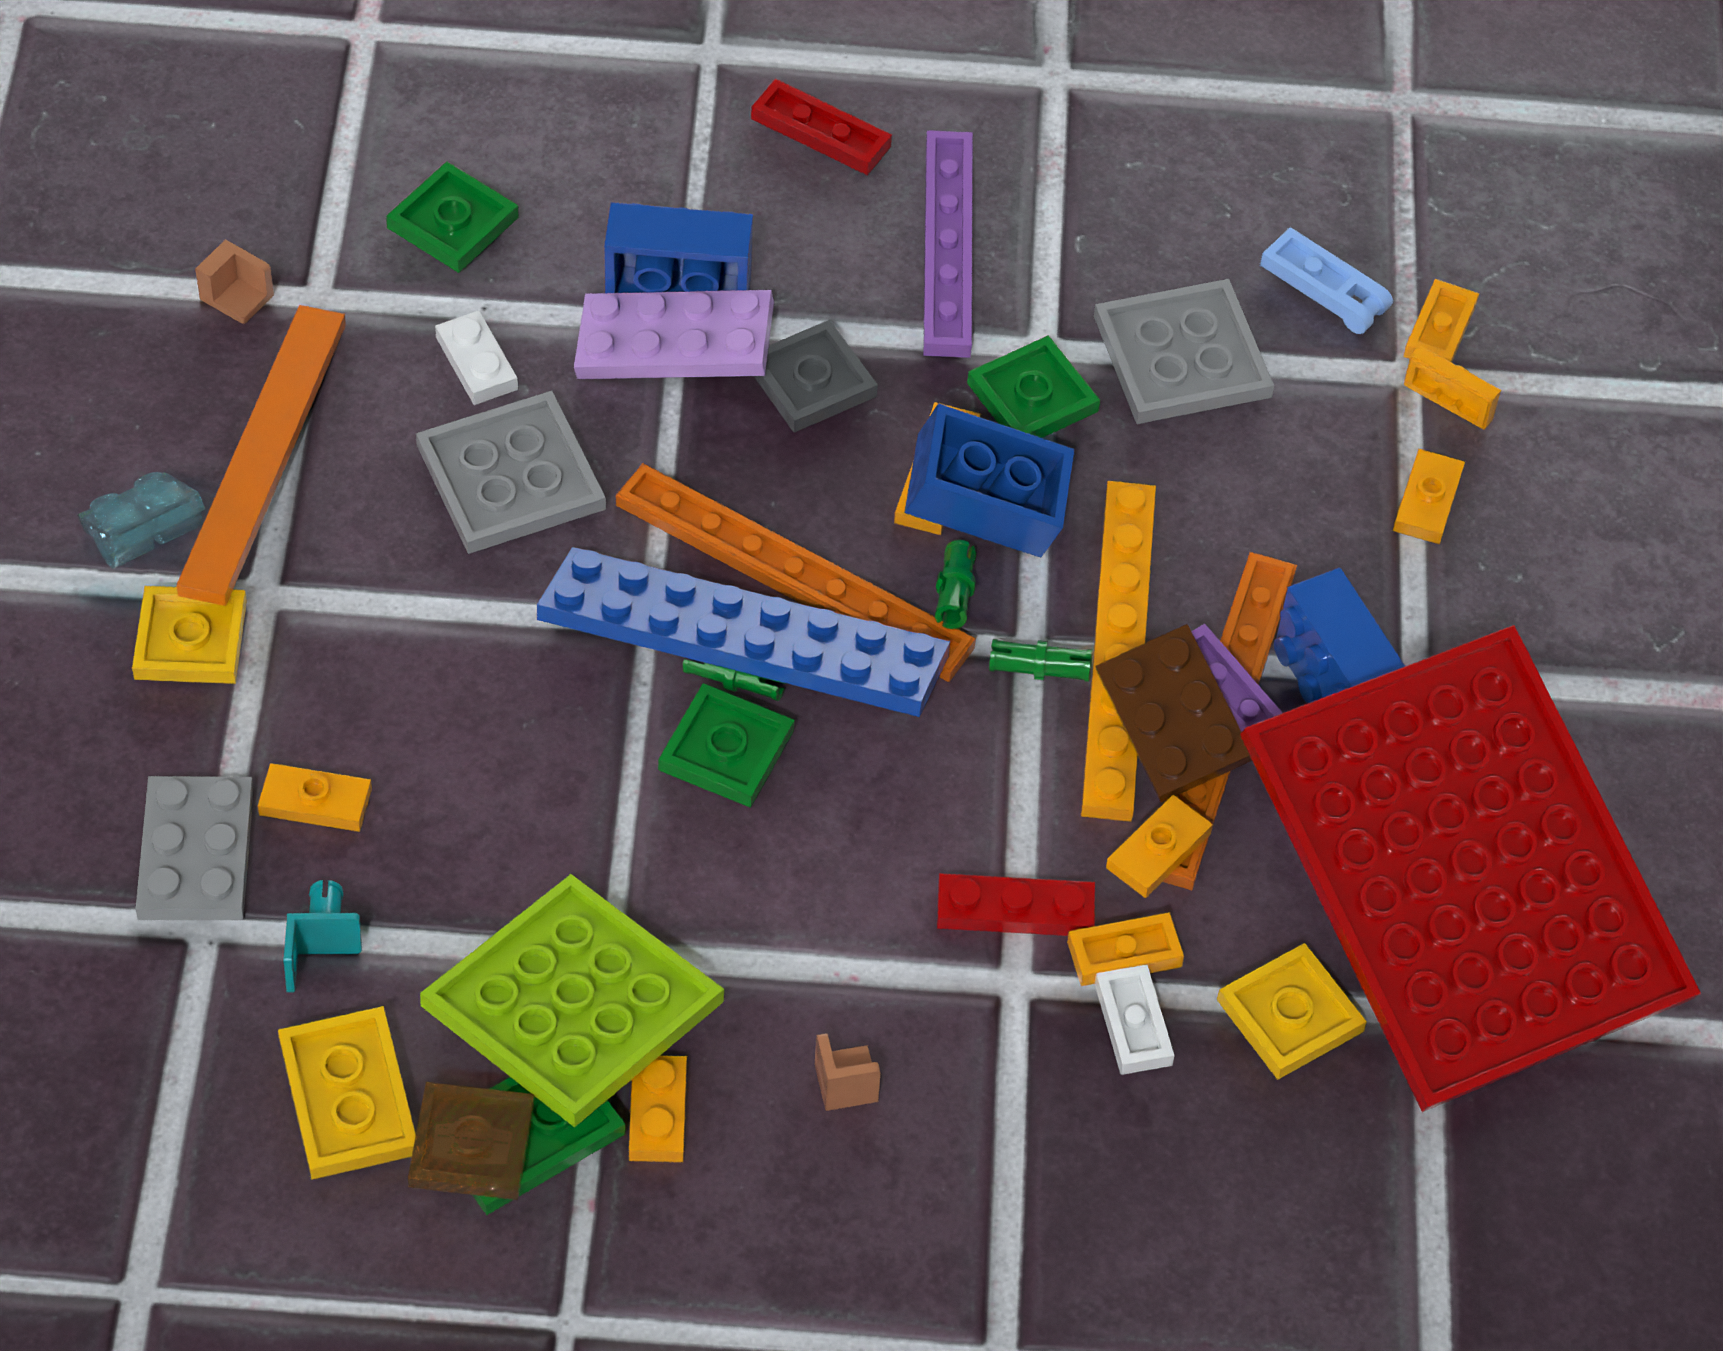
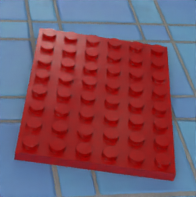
(1469, 866)

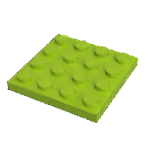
(572, 999)

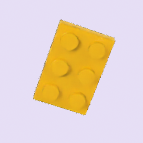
(347, 1092)

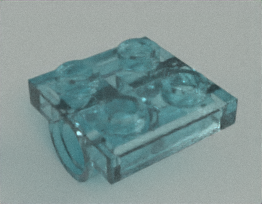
(127, 521)

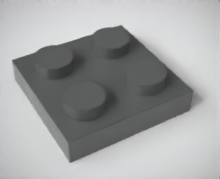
(815, 376)

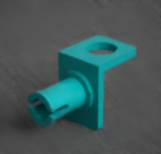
(321, 930)

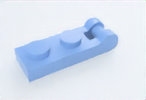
(1326, 280)

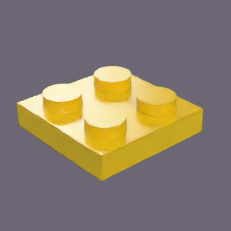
(188, 637)
(1291, 1011)

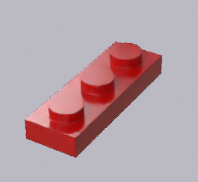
(821, 126)
(1014, 904)

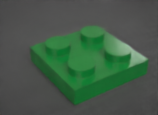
(452, 216)
(1034, 389)
(726, 745)

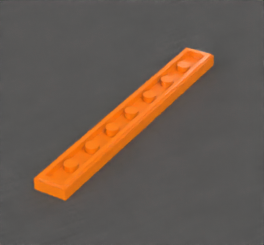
(261, 456)
(777, 560)
(1249, 639)

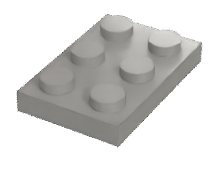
(195, 848)

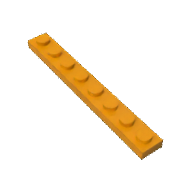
(1119, 628)

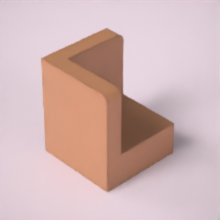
(234, 282)
(845, 1075)

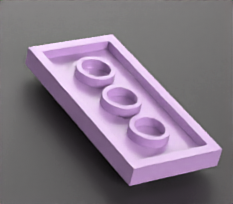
(674, 334)

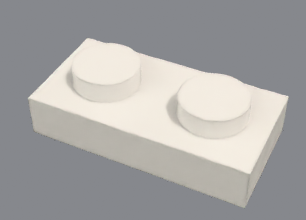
(476, 357)
(1134, 1019)

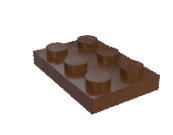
(1174, 713)

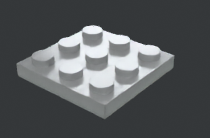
(1183, 351)
(510, 472)

